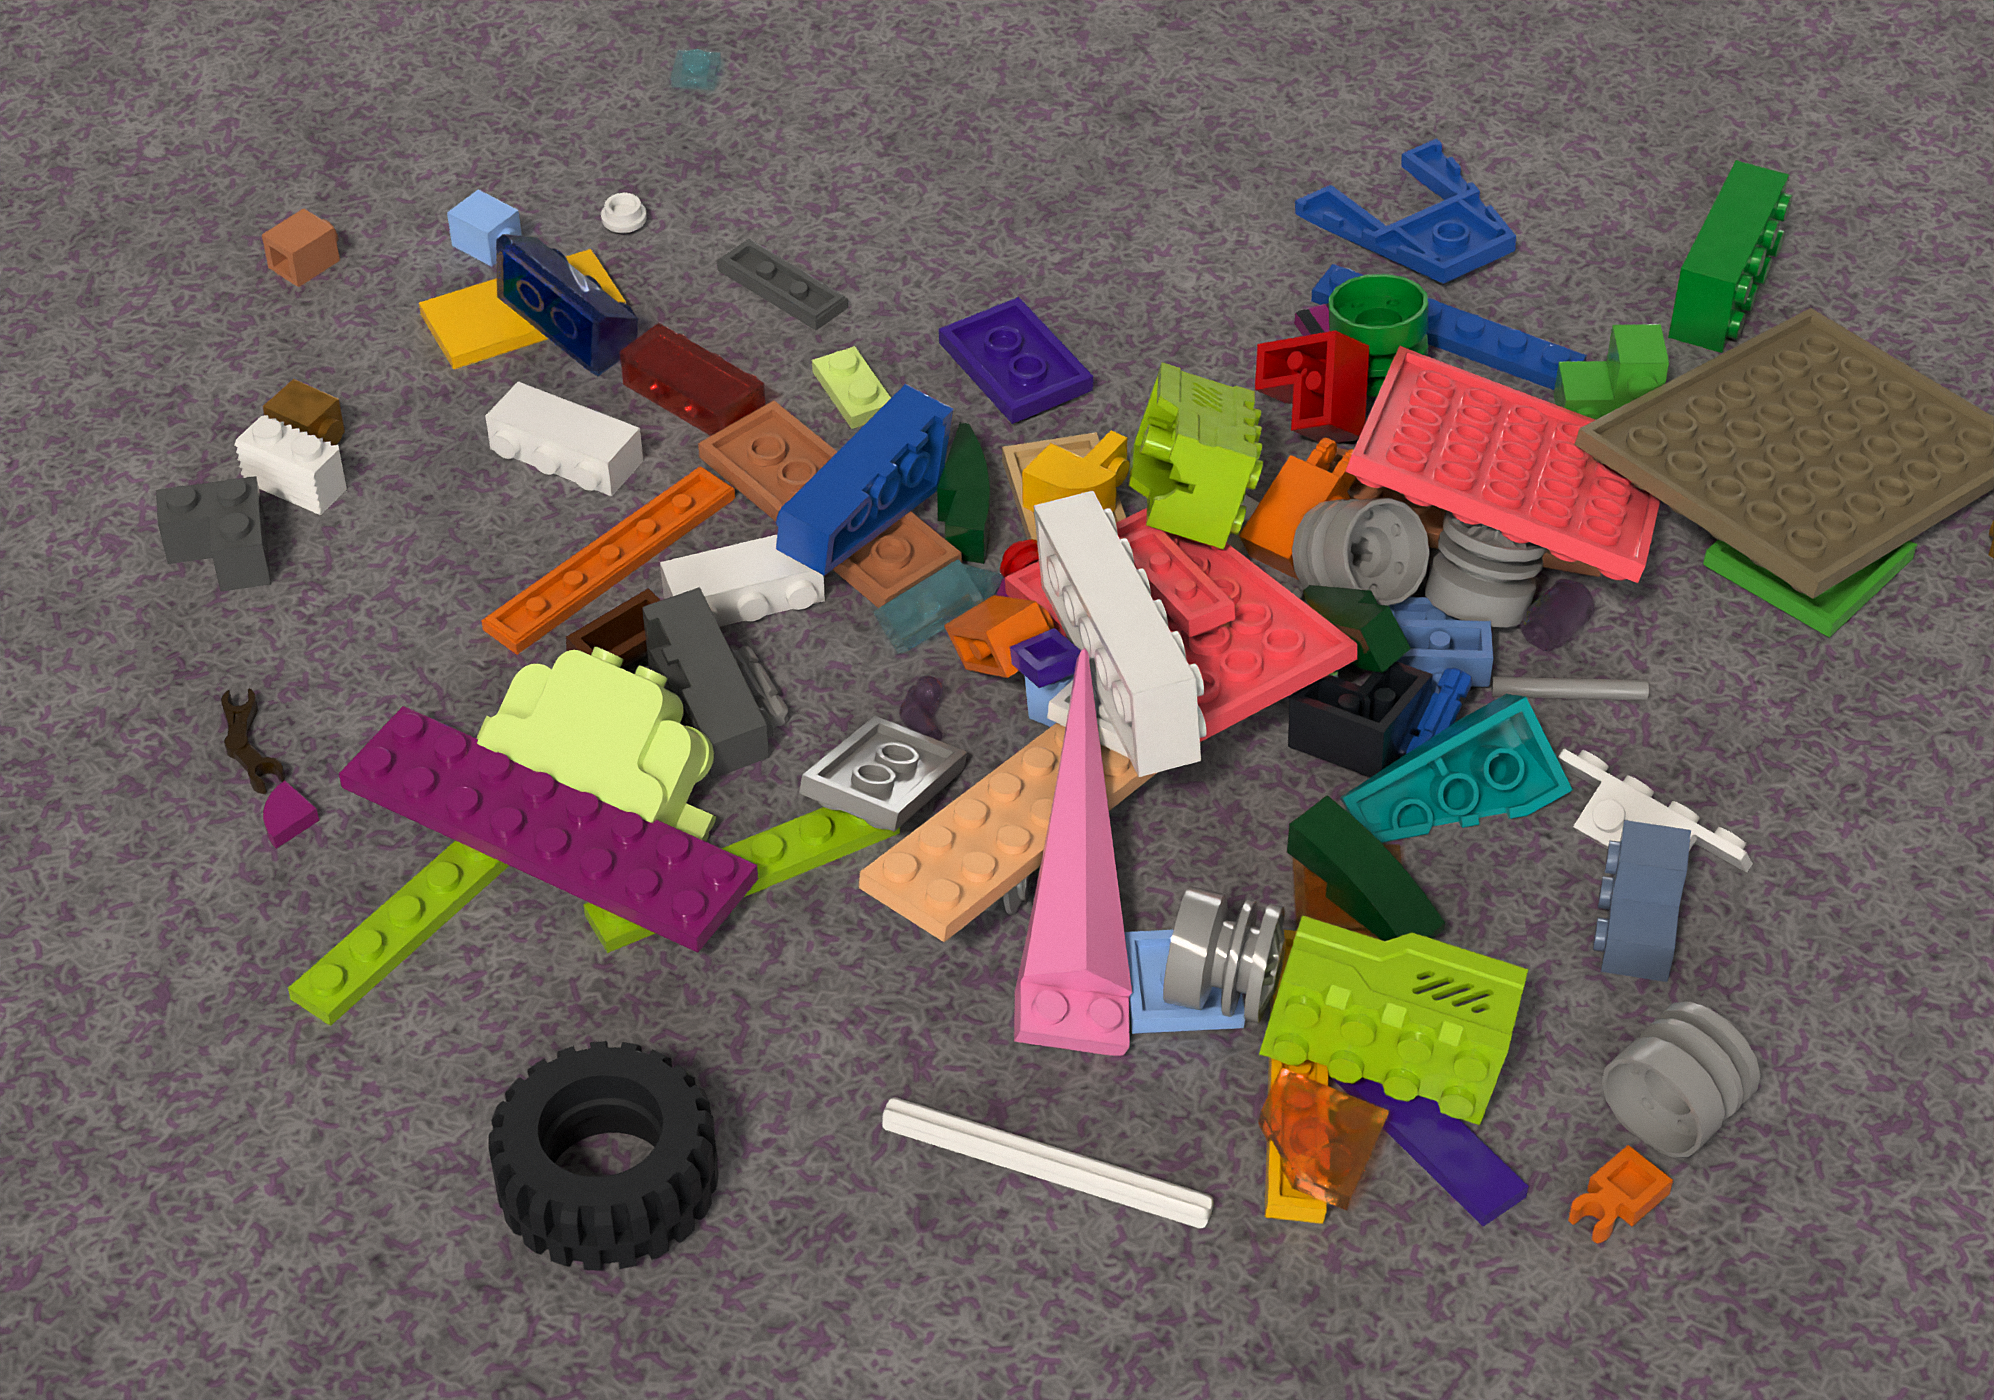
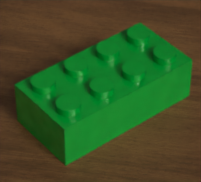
(1730, 257)

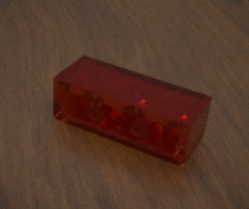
(689, 380)

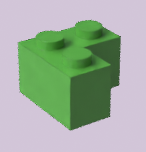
(1633, 367)

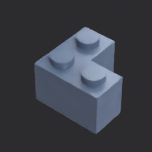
(1642, 900)

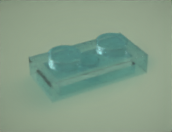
(928, 607)

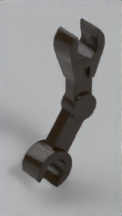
(237, 745)

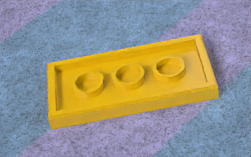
(478, 325)

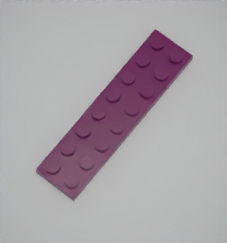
(549, 829)

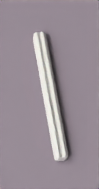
(1048, 1162)

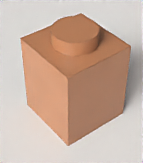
(301, 247)

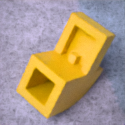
(1064, 474)

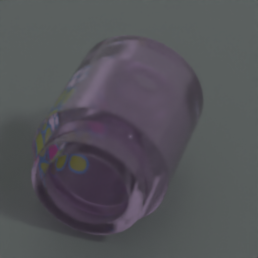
(1557, 614)

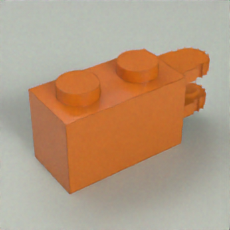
(1292, 494)
(990, 628)

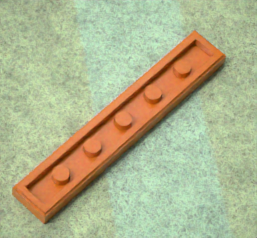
(607, 560)

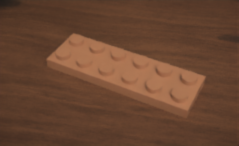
(775, 455)

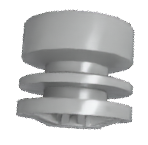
(1362, 547)
(1482, 574)
(1224, 954)
(1681, 1079)

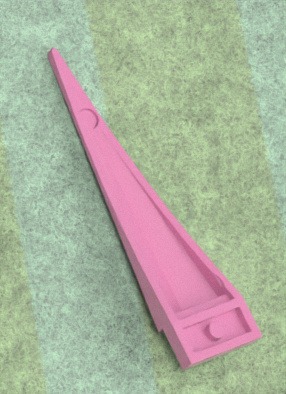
(1075, 953)

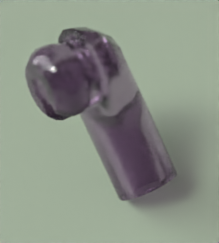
(920, 705)

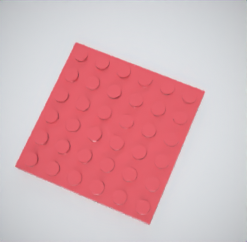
(1502, 464)

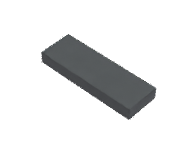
(782, 284)

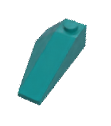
(1471, 770)

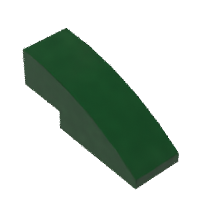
(965, 496)
(1364, 621)
(1361, 873)

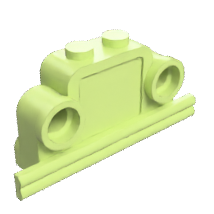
(605, 736)

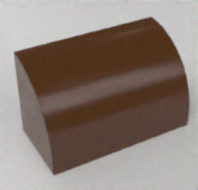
(617, 631)

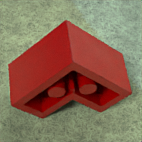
(1322, 380)

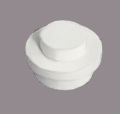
(623, 213)

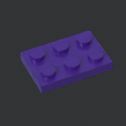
(1015, 360)

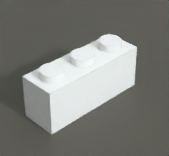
(564, 439)
(744, 580)

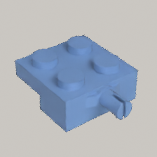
(1444, 641)

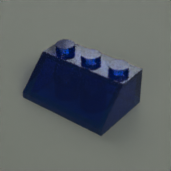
(563, 302)

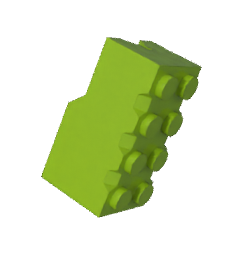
(1196, 456)
(1359, 1014)

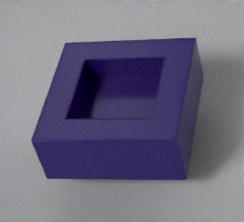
(1045, 657)

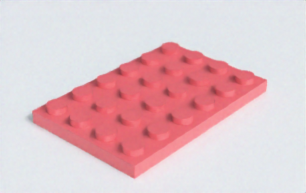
(1250, 661)

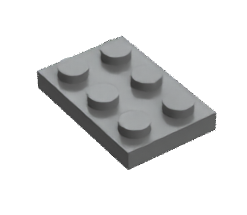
(883, 773)

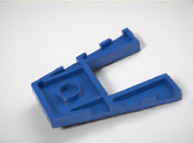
(1435, 241)

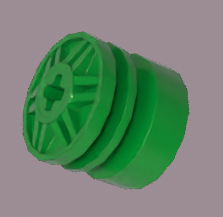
(1383, 314)

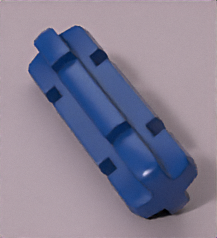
(1443, 706)

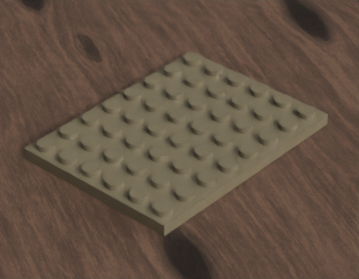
(1803, 450)

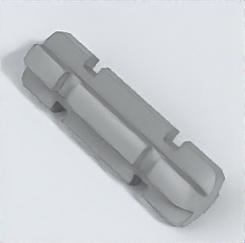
(761, 686)

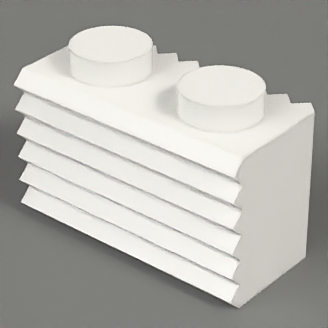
(291, 464)

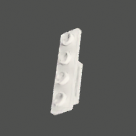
(1632, 801)

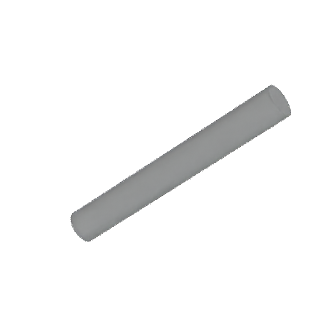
(1571, 688)

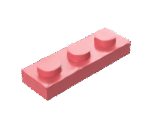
(1179, 583)

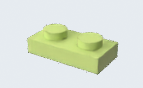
(851, 385)

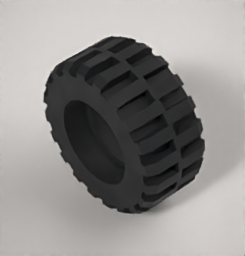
(613, 1214)

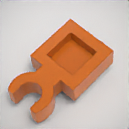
(1621, 1188)

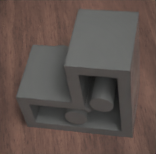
(218, 523)

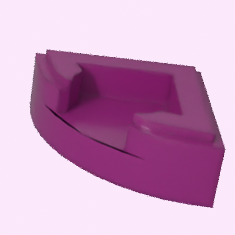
(287, 814)

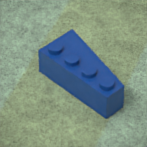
(868, 482)

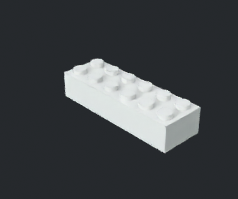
(1132, 653)

